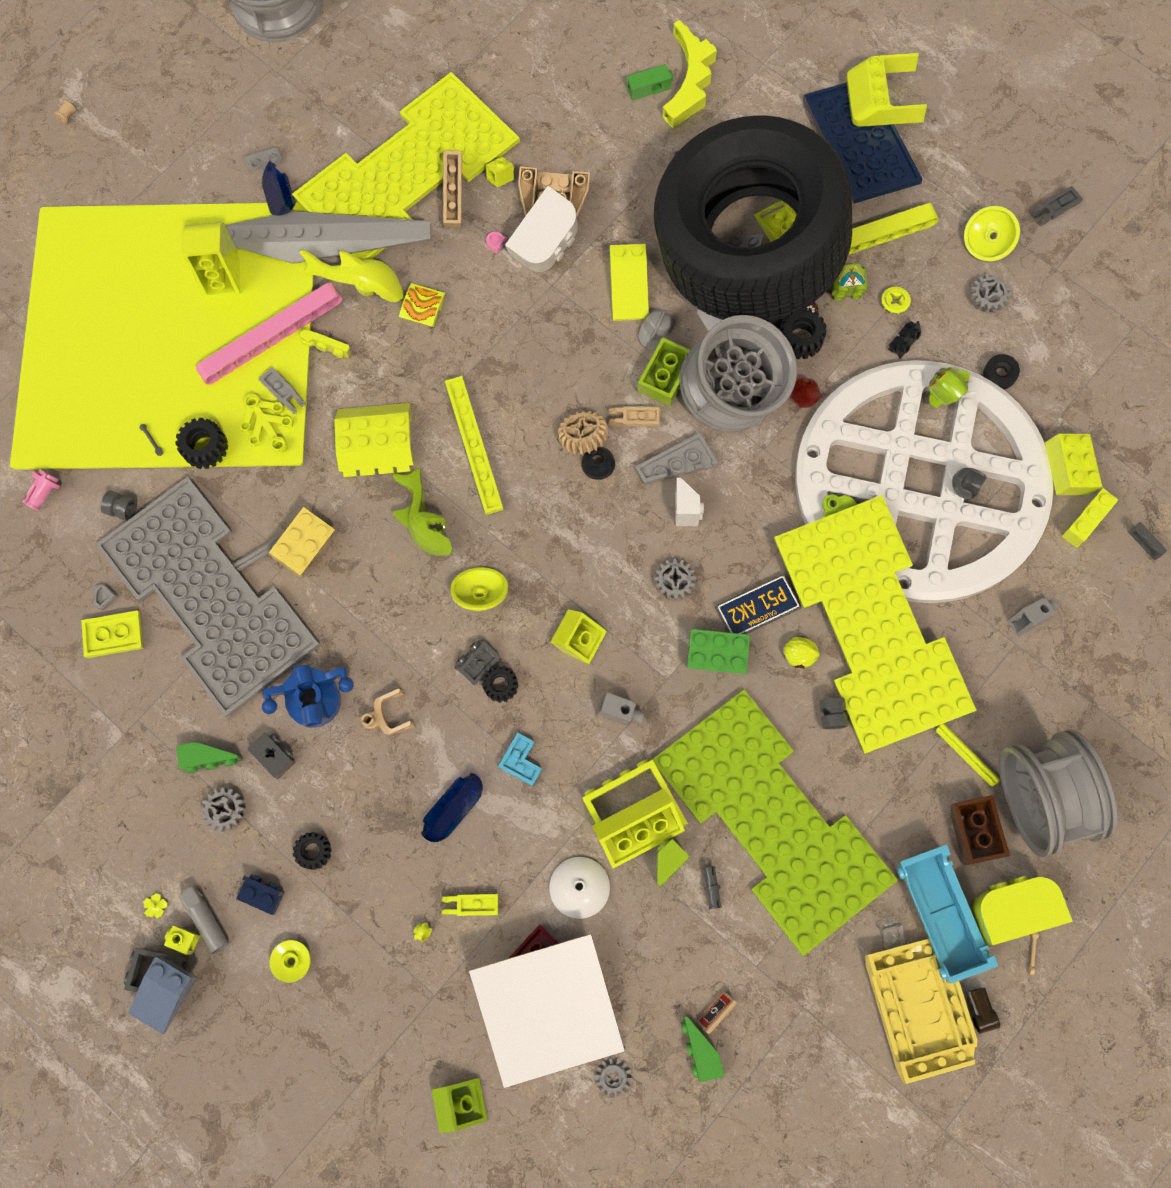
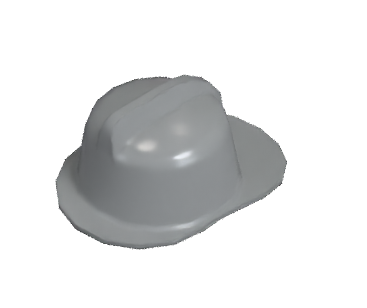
(655, 326)

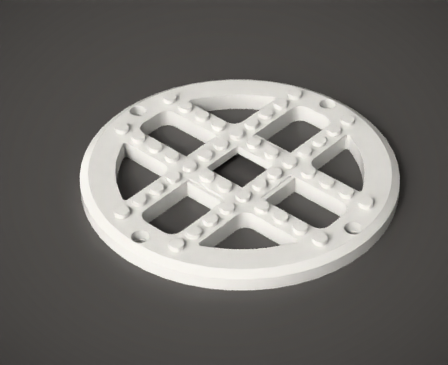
(1029, 472)

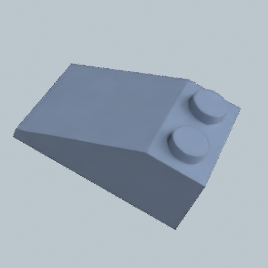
(161, 993)

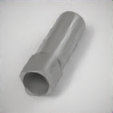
(203, 919)

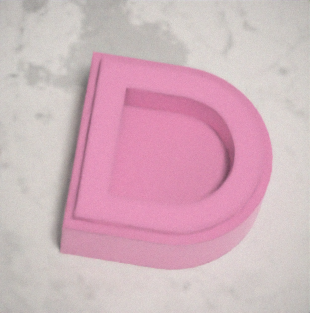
(495, 241)

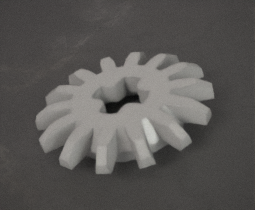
(604, 1080)

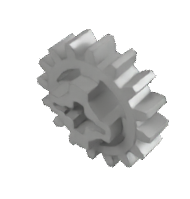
(984, 286)
(667, 579)
(219, 816)

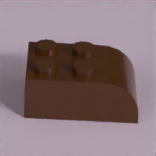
(978, 830)

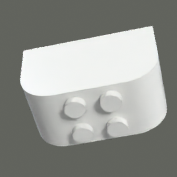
(544, 232)

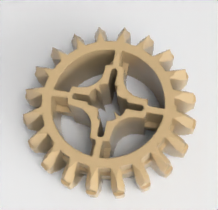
(583, 432)

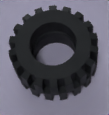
(810, 322)
(192, 433)

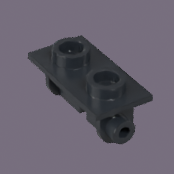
(910, 333)

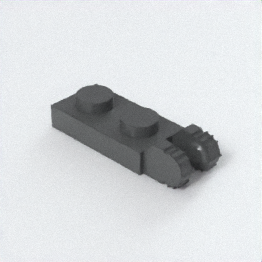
(1057, 205)

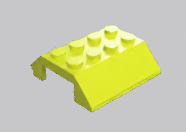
(373, 439)

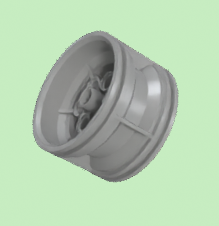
(275, 18)
(703, 382)
(1058, 793)

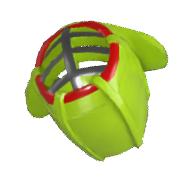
(948, 386)

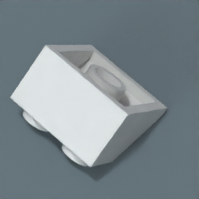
(687, 505)

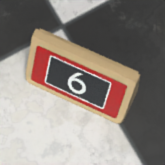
(716, 1012)

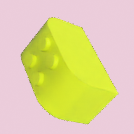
(212, 258)
(1019, 909)

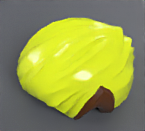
(801, 652)

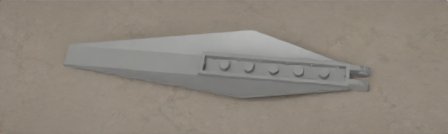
(323, 234)

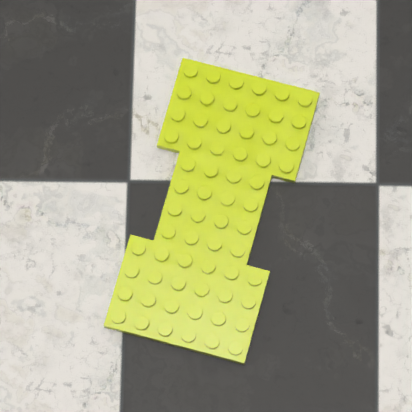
(412, 160)
(895, 677)

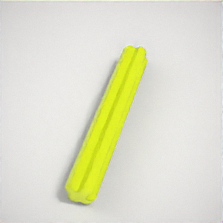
(987, 774)

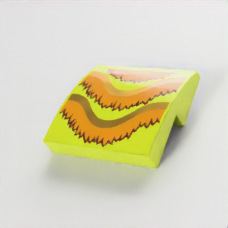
(422, 305)

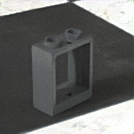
(136, 960)

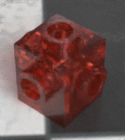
(806, 393)

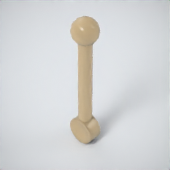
(1035, 936)

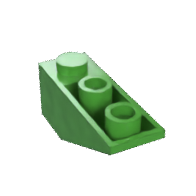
(197, 756)
(706, 1058)

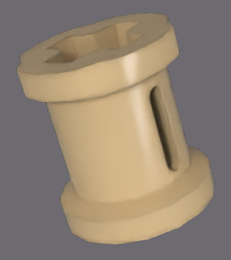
(64, 111)

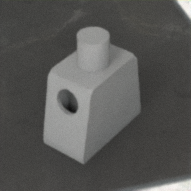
(1036, 613)
(611, 706)

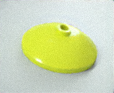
(984, 224)
(479, 589)

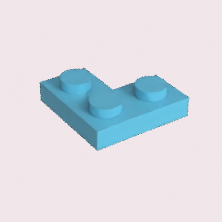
(515, 760)

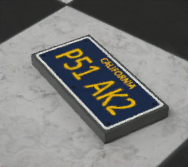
(758, 606)

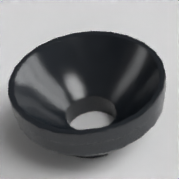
(598, 471)

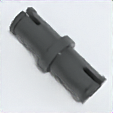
(712, 888)

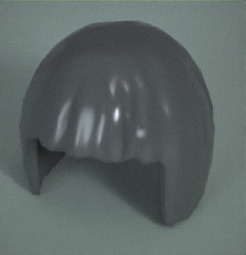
(968, 482)

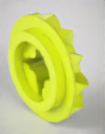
(895, 293)

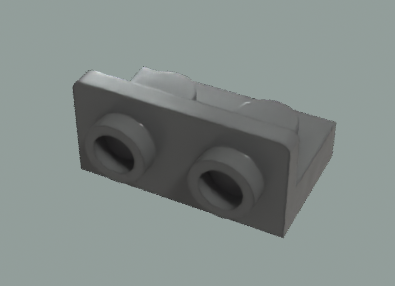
(477, 661)

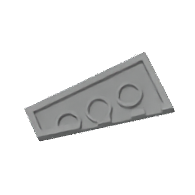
(681, 459)

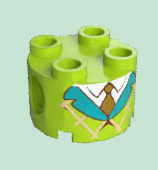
(850, 282)

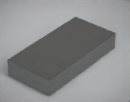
(1147, 541)

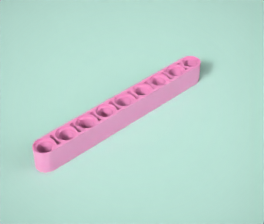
(268, 333)

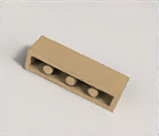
(452, 189)

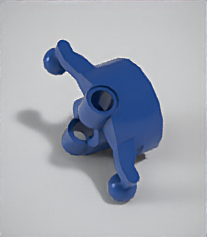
(327, 695)

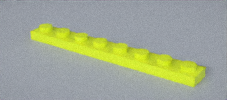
(474, 445)

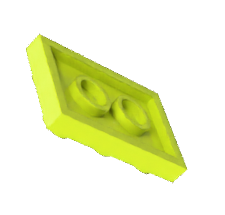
(112, 634)

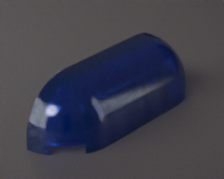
(277, 191)
(452, 808)

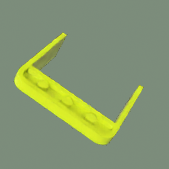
(870, 94)

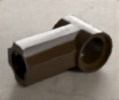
(984, 1016)

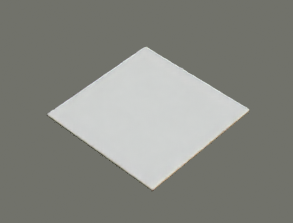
(547, 1010)

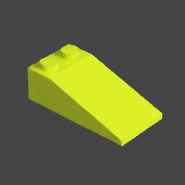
(778, 222)
(629, 281)

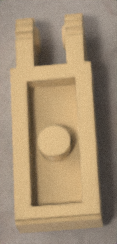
(635, 417)

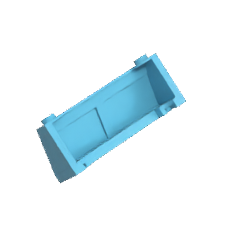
(946, 915)

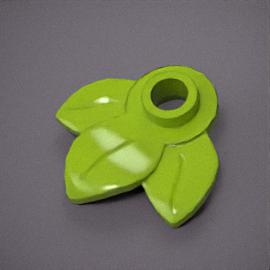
(841, 503)

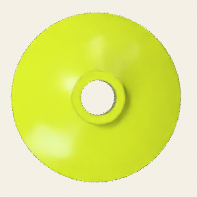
(280, 961)

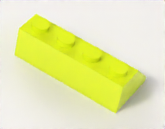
(638, 828)

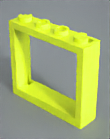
(624, 777)

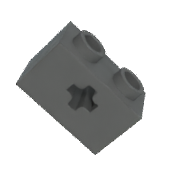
(261, 751)

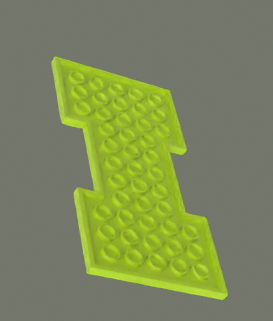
(811, 870)

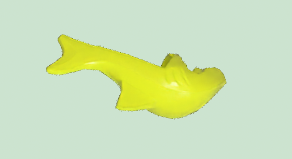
(365, 274)

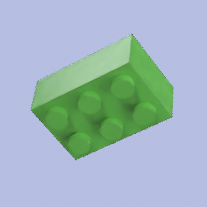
(718, 651)

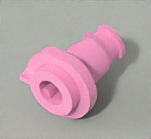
(40, 489)

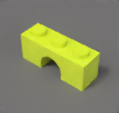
(1090, 518)

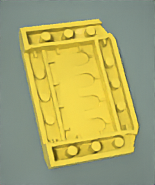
(921, 1012)

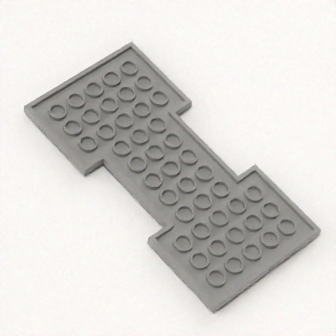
(237, 636)

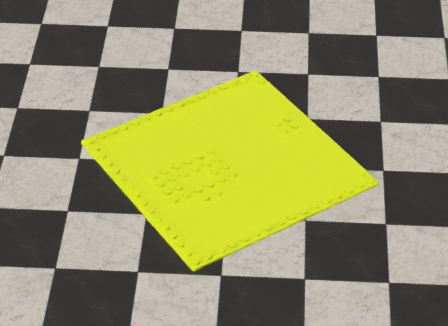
(121, 338)

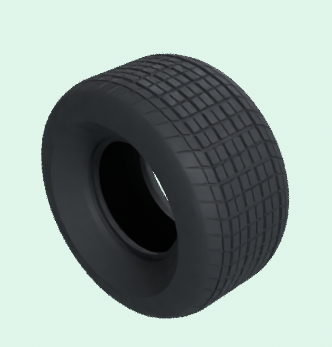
(745, 160)

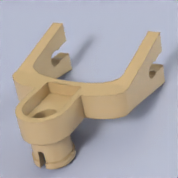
(378, 718)

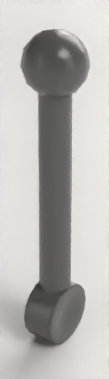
(158, 451)

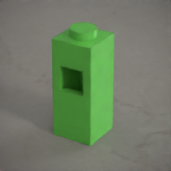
(649, 82)

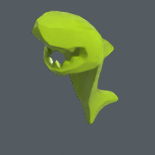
(417, 520)

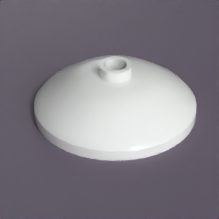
(588, 900)

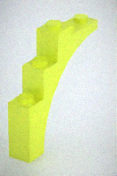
(690, 96)

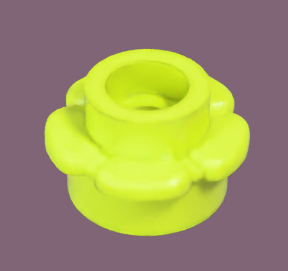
(422, 932)

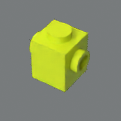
(499, 172)
(181, 940)

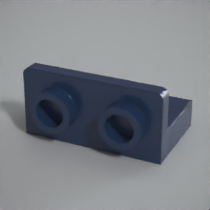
(260, 895)

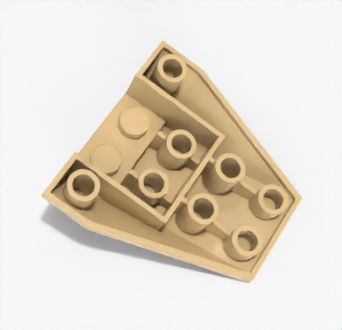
(571, 186)

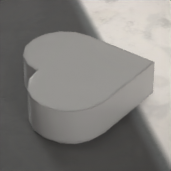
(103, 597)

